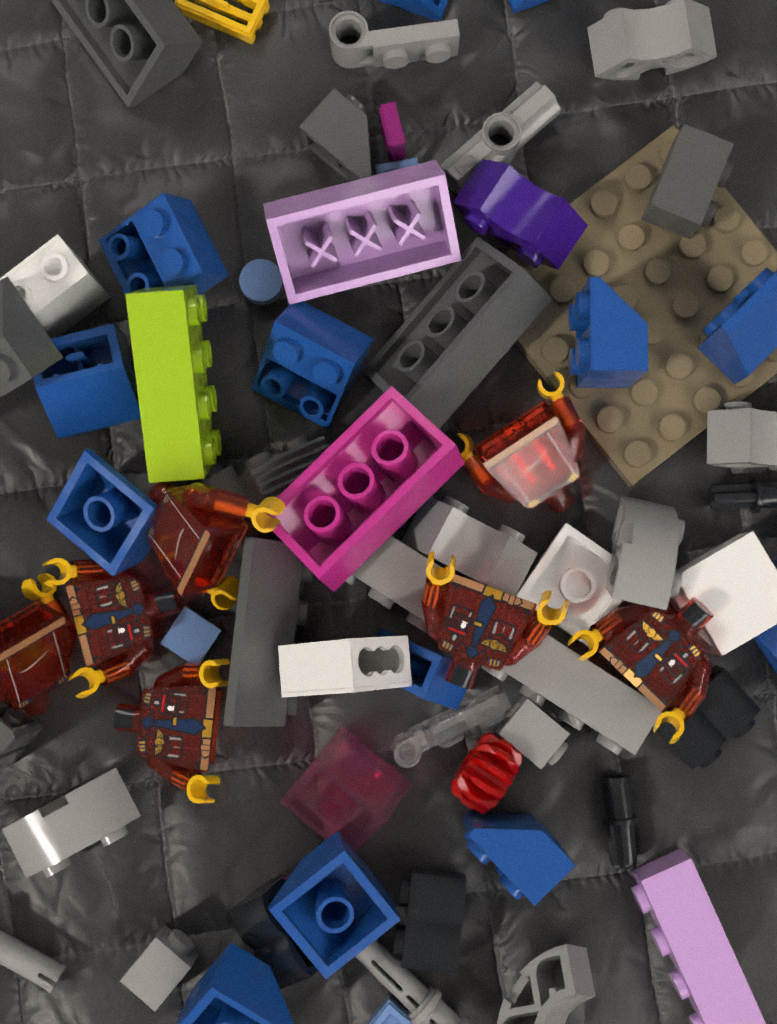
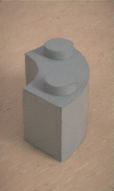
(652, 38)
(742, 437)
(480, 551)
(645, 553)
(72, 823)
(549, 987)

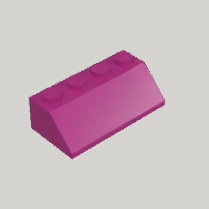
(364, 488)

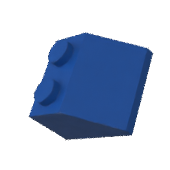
(104, 514)
(333, 905)
(236, 992)

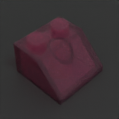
(346, 790)

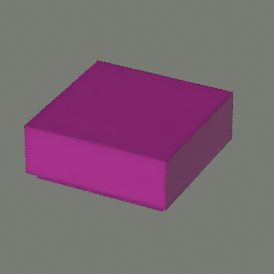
(392, 132)

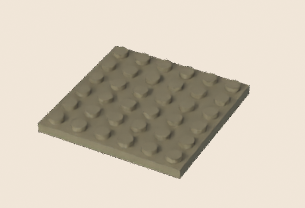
(674, 288)

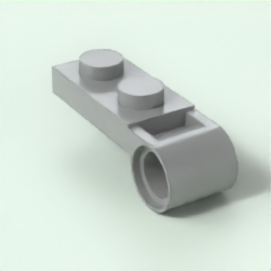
(391, 46)

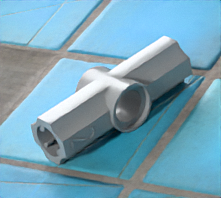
(517, 122)

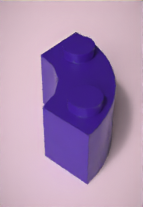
(519, 214)

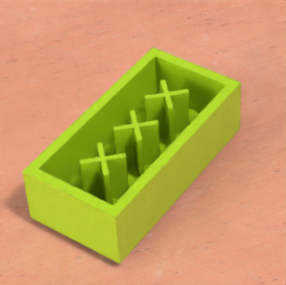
(173, 382)

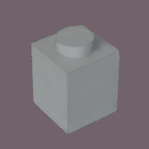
(533, 733)
(160, 967)

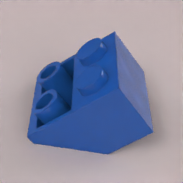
(163, 248)
(744, 330)
(609, 339)
(311, 362)
(90, 384)
(521, 849)

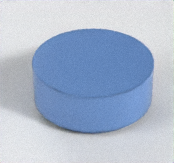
(261, 282)

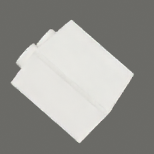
(57, 286)
(737, 587)
(344, 666)

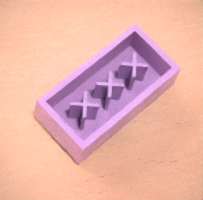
(363, 231)

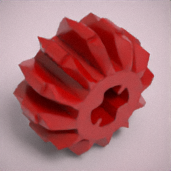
(486, 773)

